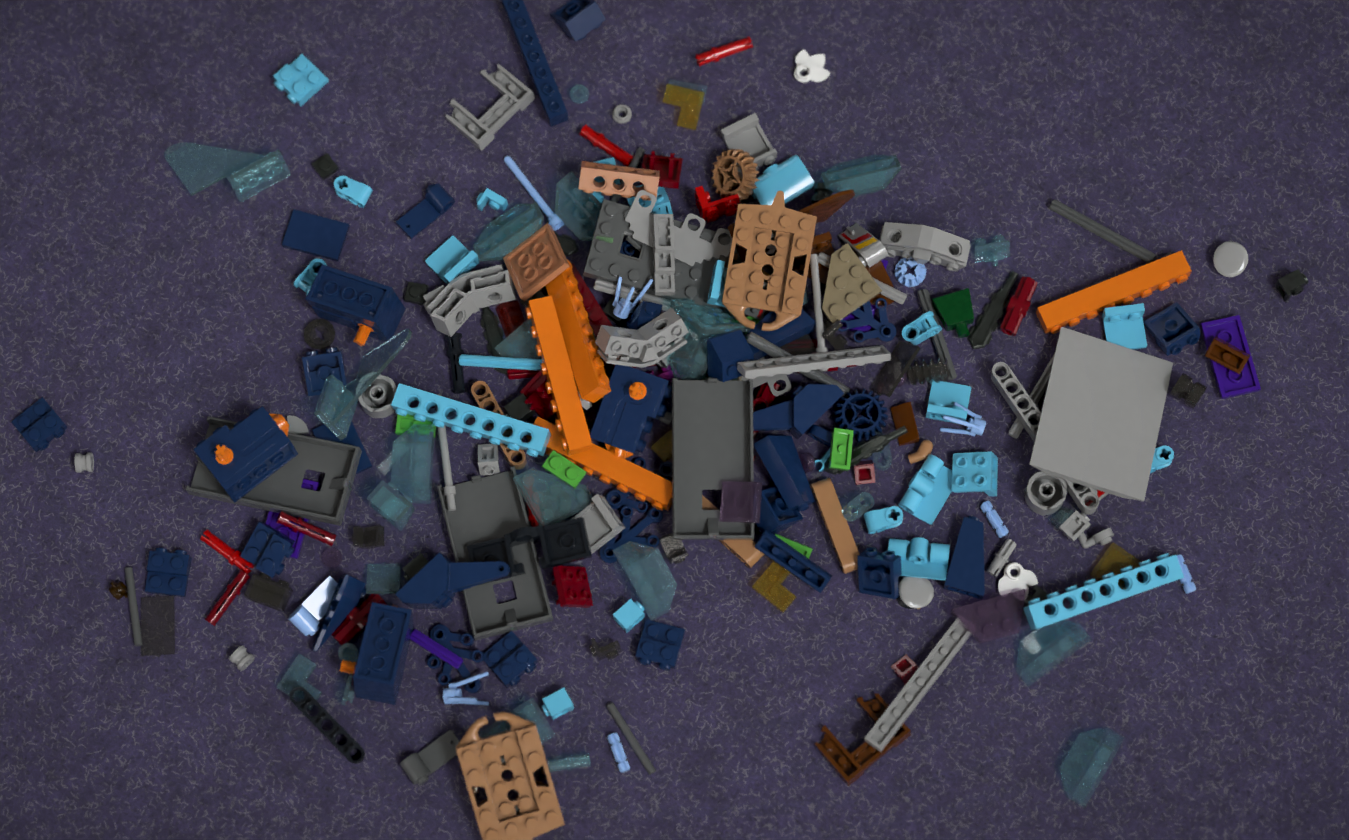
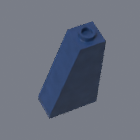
(791, 331)
(786, 470)
(967, 562)

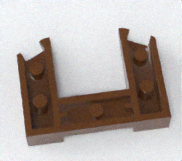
(853, 765)

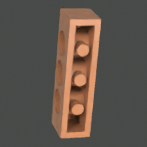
(609, 172)

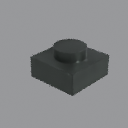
(325, 166)
(415, 293)

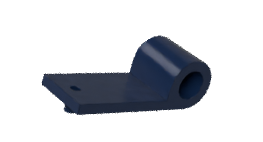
(434, 205)

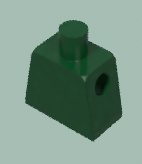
(955, 311)

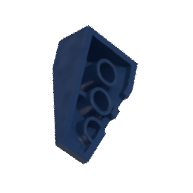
(343, 601)

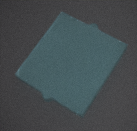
(383, 578)

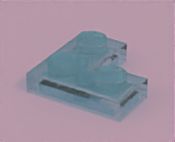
(297, 676)

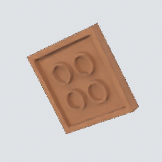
(536, 262)

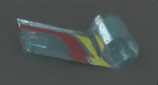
(349, 653)

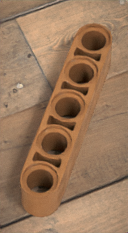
(488, 399)
(836, 524)
(742, 549)

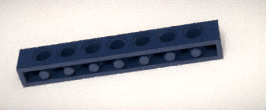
(536, 61)

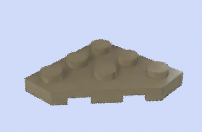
(847, 285)

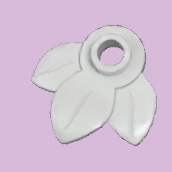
(812, 65)
(1021, 581)

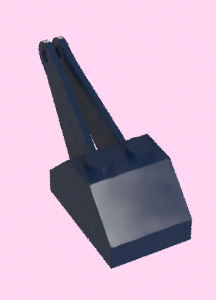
(799, 413)
(441, 579)

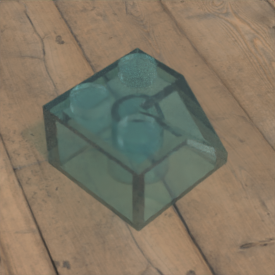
(391, 505)

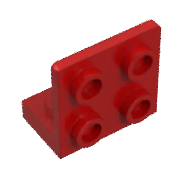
(712, 210)

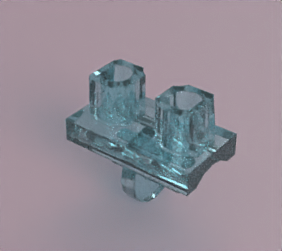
(992, 251)

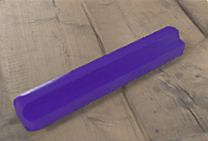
(436, 649)

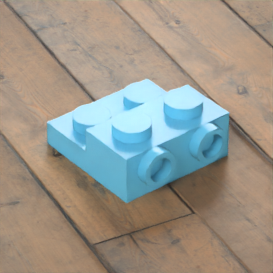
(300, 80)

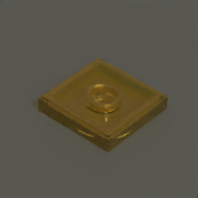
(1114, 560)

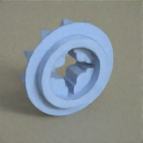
(909, 280)

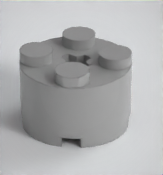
(381, 406)
(1042, 503)

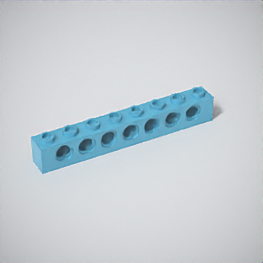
(406, 394)
(1170, 572)

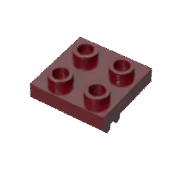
(669, 169)
(538, 397)
(572, 587)

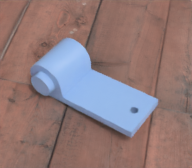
(313, 608)

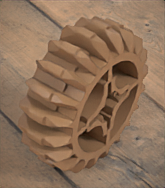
(729, 177)

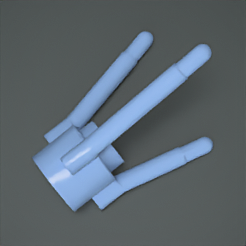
(624, 306)
(974, 425)
(454, 696)

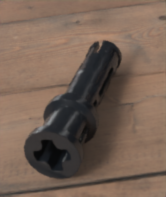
(454, 352)

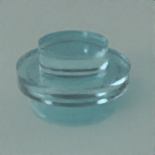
(579, 94)

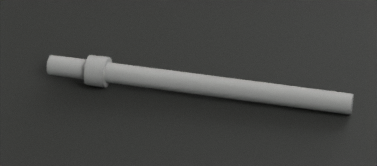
(817, 305)
(449, 489)

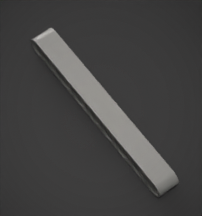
(1032, 411)

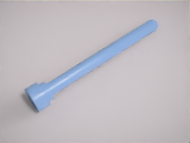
(553, 219)

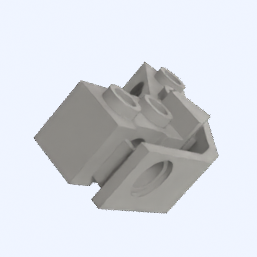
(925, 245)
(469, 294)
(642, 346)

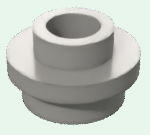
(622, 108)

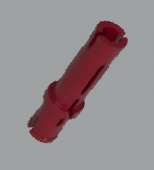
(284, 519)
(242, 578)

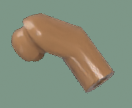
(923, 451)

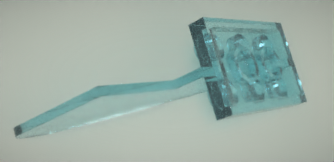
(246, 172)
(339, 402)

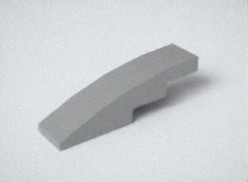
(663, 254)

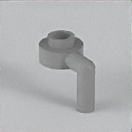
(1102, 537)

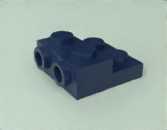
(1173, 329)
(320, 366)
(39, 425)
(268, 549)
(168, 572)
(879, 573)
(660, 645)
(510, 659)

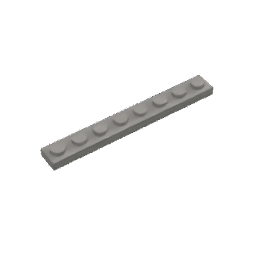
(813, 361)
(918, 686)

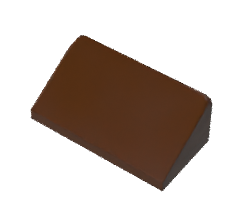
(1227, 355)
(902, 416)

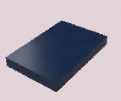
(315, 235)
(352, 438)

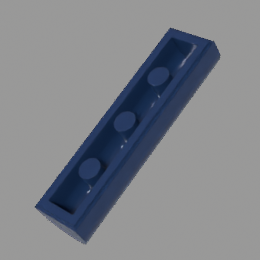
(793, 561)

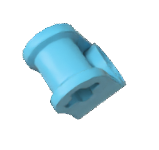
(355, 192)
(308, 275)
(924, 326)
(1159, 463)
(880, 519)

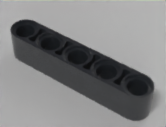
(322, 716)

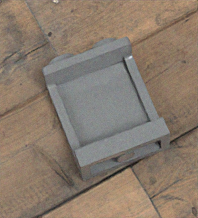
(749, 136)
(600, 522)

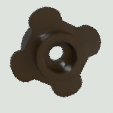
(118, 590)

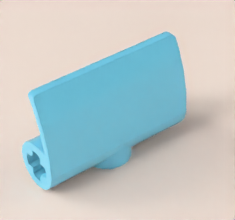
(788, 177)
(928, 490)
(921, 558)

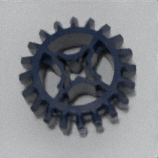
(855, 409)

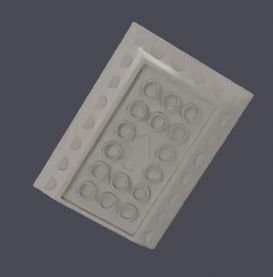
(1101, 415)

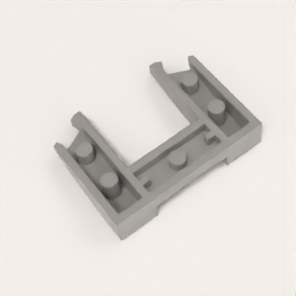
(515, 97)

